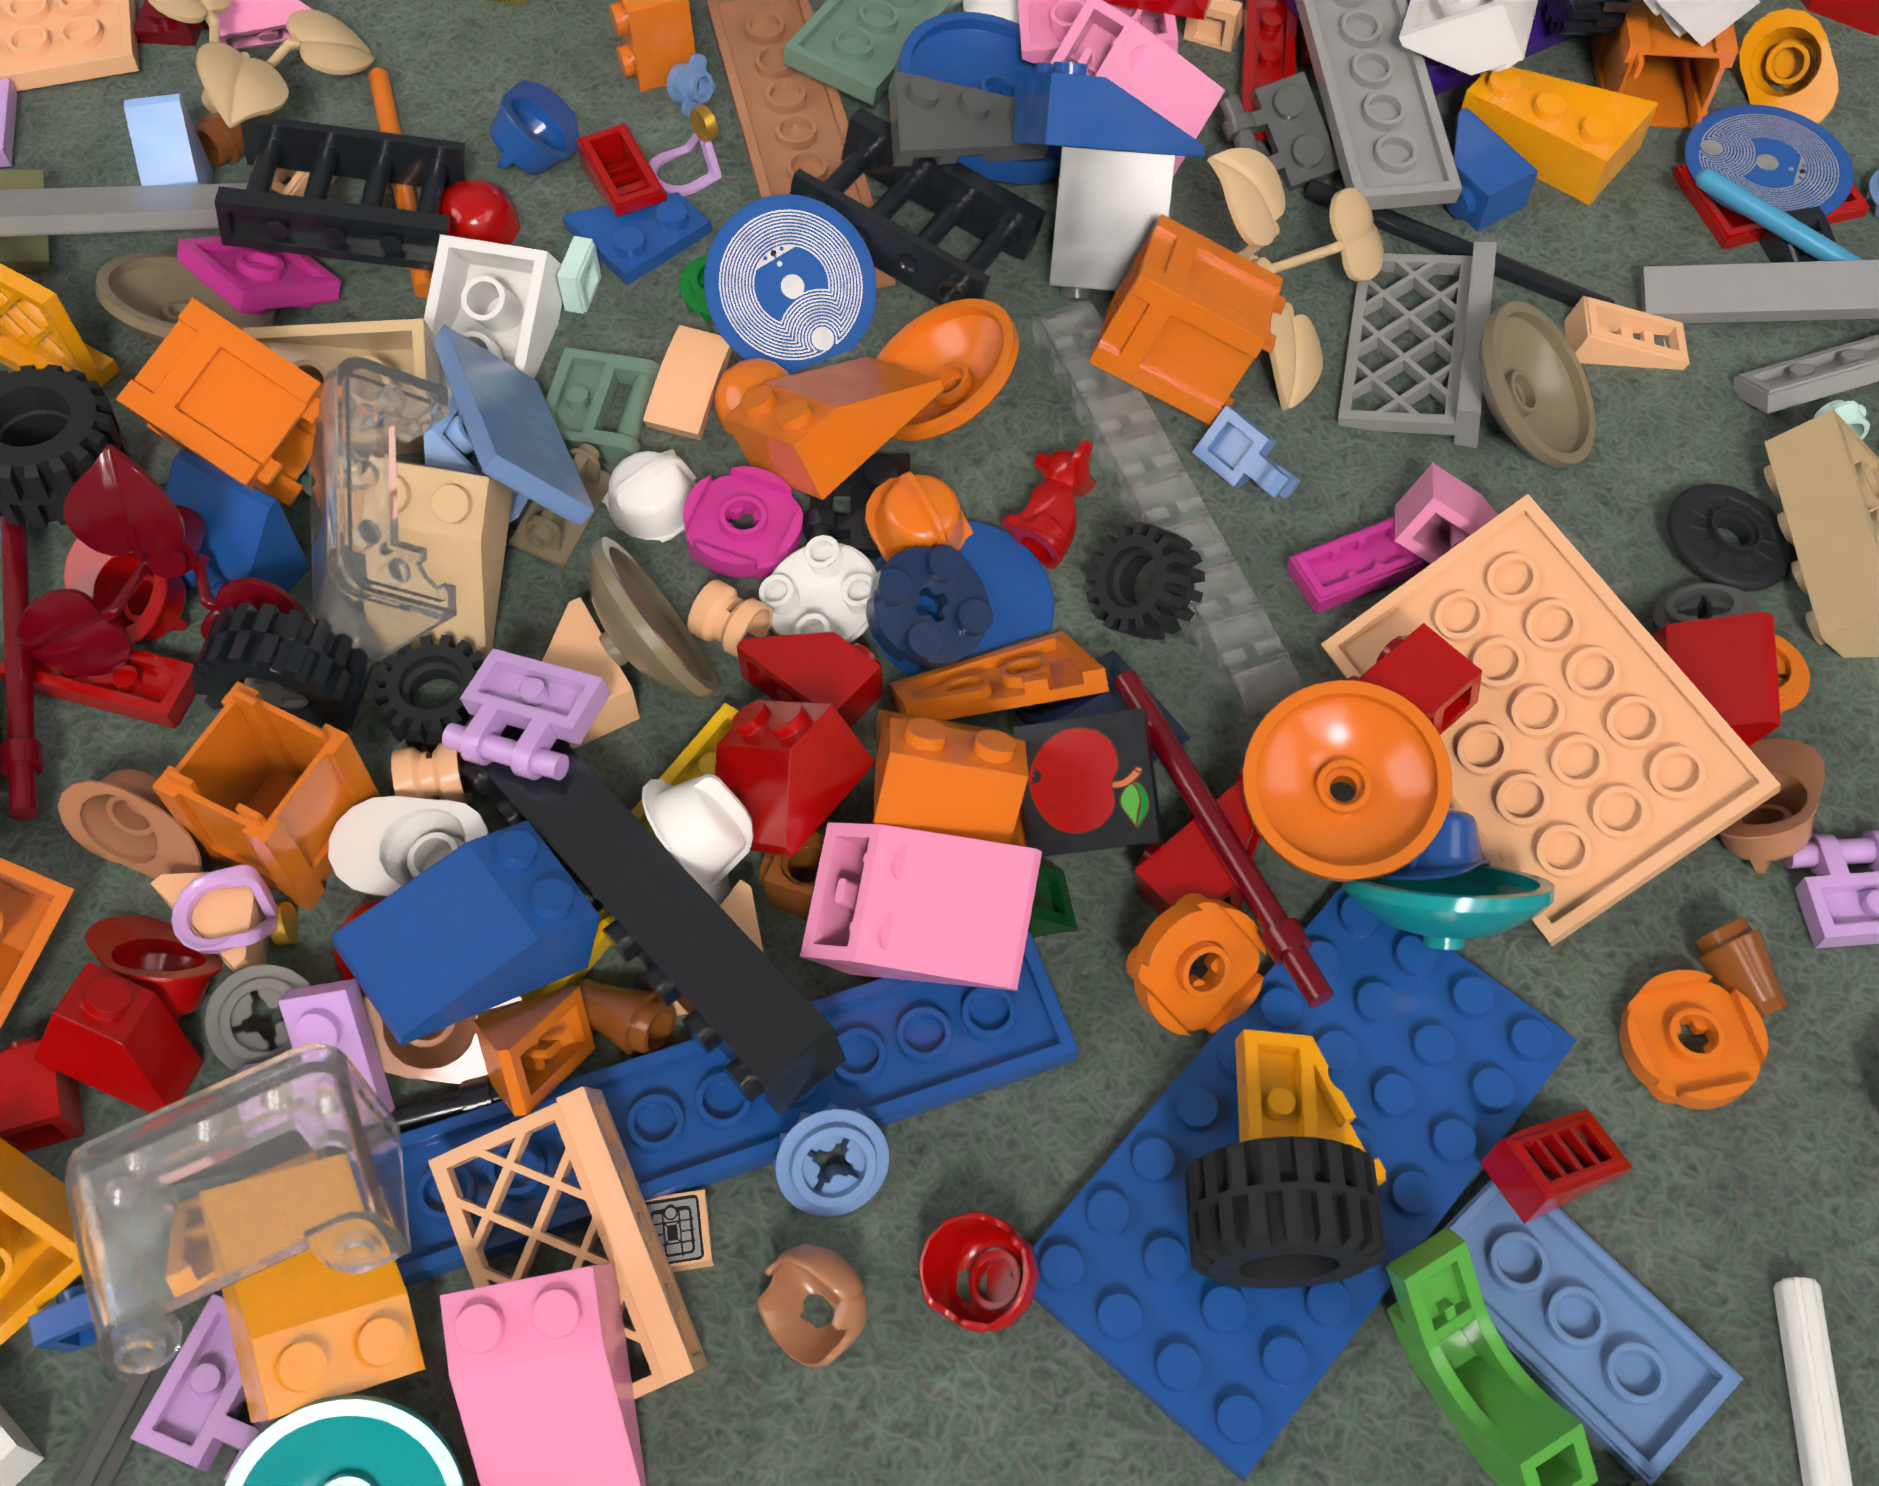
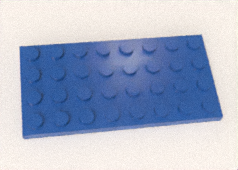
(1436, 1077)

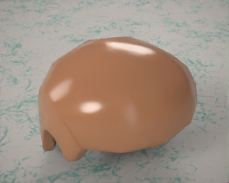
(813, 1271)

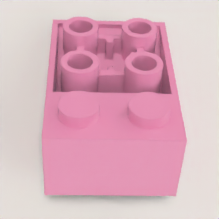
(1141, 65)
(921, 906)

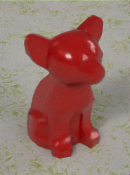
(1051, 513)

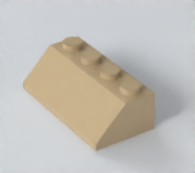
(1832, 520)

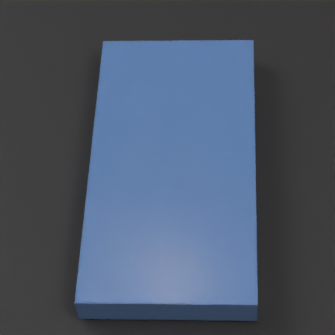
(511, 427)
(1592, 1334)

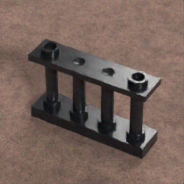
(949, 190)
(336, 228)

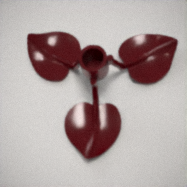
(119, 512)

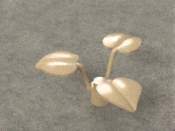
(250, 87)
(1255, 204)

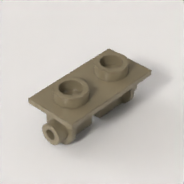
(551, 535)

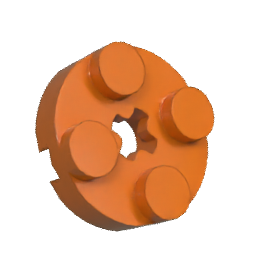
(1172, 945)
(1672, 1071)

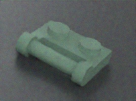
(584, 393)

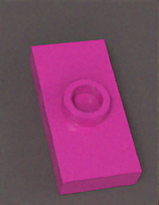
(1352, 566)

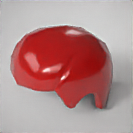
(480, 212)
(981, 1245)

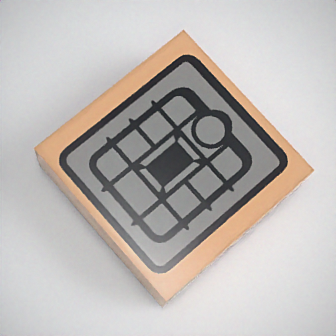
(683, 1229)

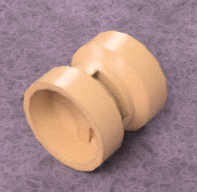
(726, 617)
(426, 777)

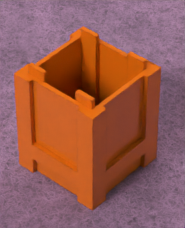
(1658, 66)
(1188, 320)
(229, 402)
(267, 792)

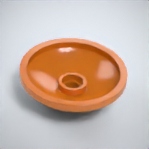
(966, 347)
(1352, 737)

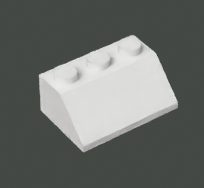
(1469, 33)

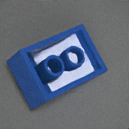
(1091, 112)
(470, 934)

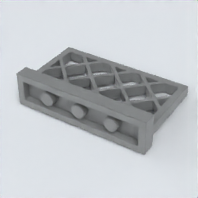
(1469, 317)

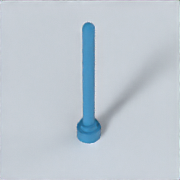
(1771, 217)

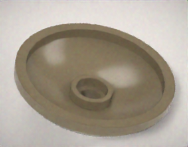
(152, 290)
(1536, 385)
(645, 625)

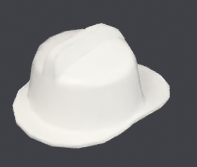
(649, 494)
(700, 828)
(396, 839)

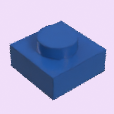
(65, 1325)

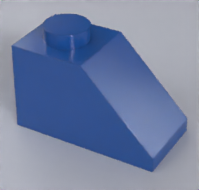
(1490, 172)

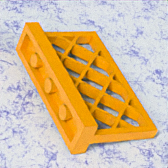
(41, 333)

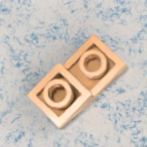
(687, 382)

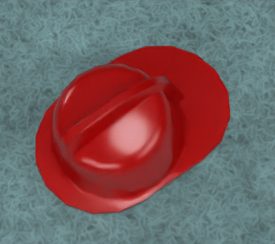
(152, 608)
(154, 958)

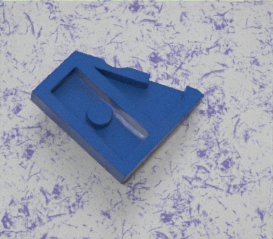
(642, 238)

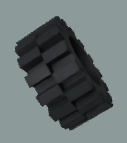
(1172, 584)
(413, 670)

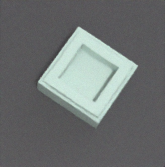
(579, 275)

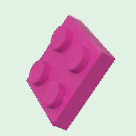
(257, 278)

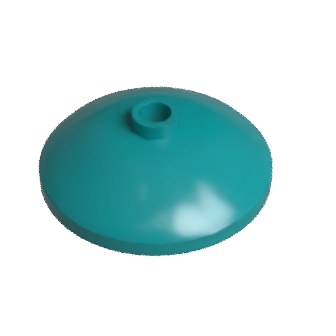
(1455, 907)
(348, 1444)

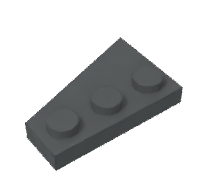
(952, 122)

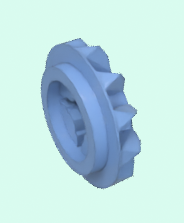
(839, 1187)

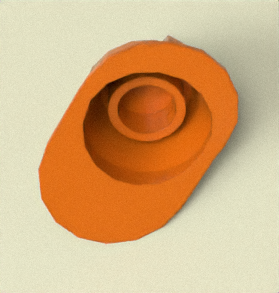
(915, 513)

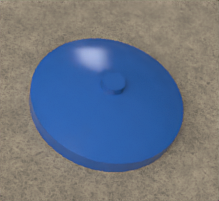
(980, 54)

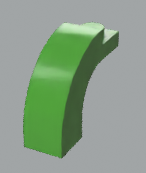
(1476, 1381)

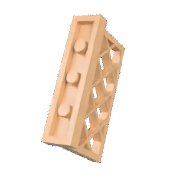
(617, 1218)

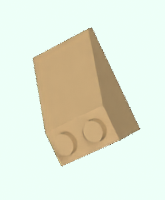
(321, 347)
(465, 532)

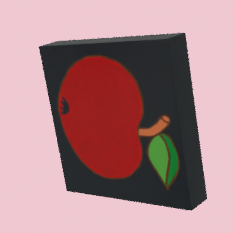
(1090, 784)

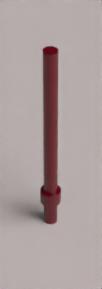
(21, 753)
(1282, 935)

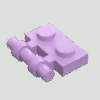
(529, 695)
(1839, 904)
(200, 1397)

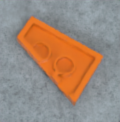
(1004, 679)

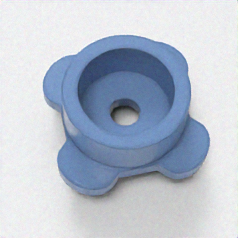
(690, 83)

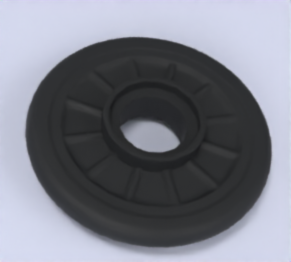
(1695, 536)

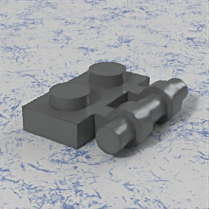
(1292, 128)

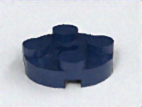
(946, 580)

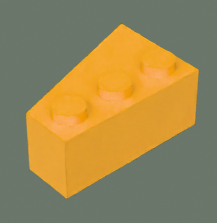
(1562, 127)

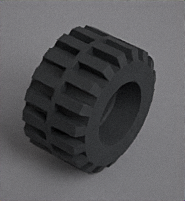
(48, 439)
(1283, 1213)

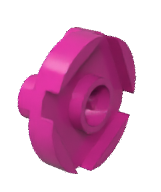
(742, 551)

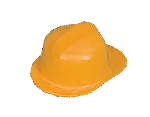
(1794, 53)

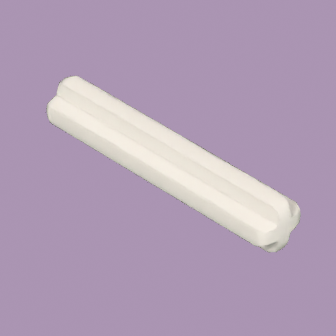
(1812, 1383)

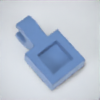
(1239, 452)

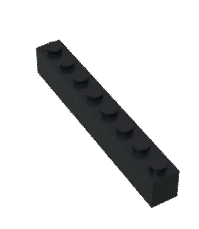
(674, 927)

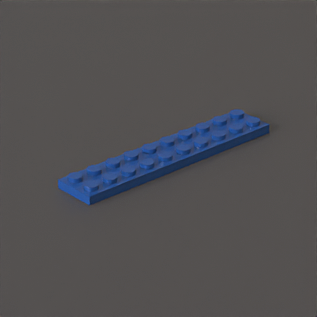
(691, 1127)

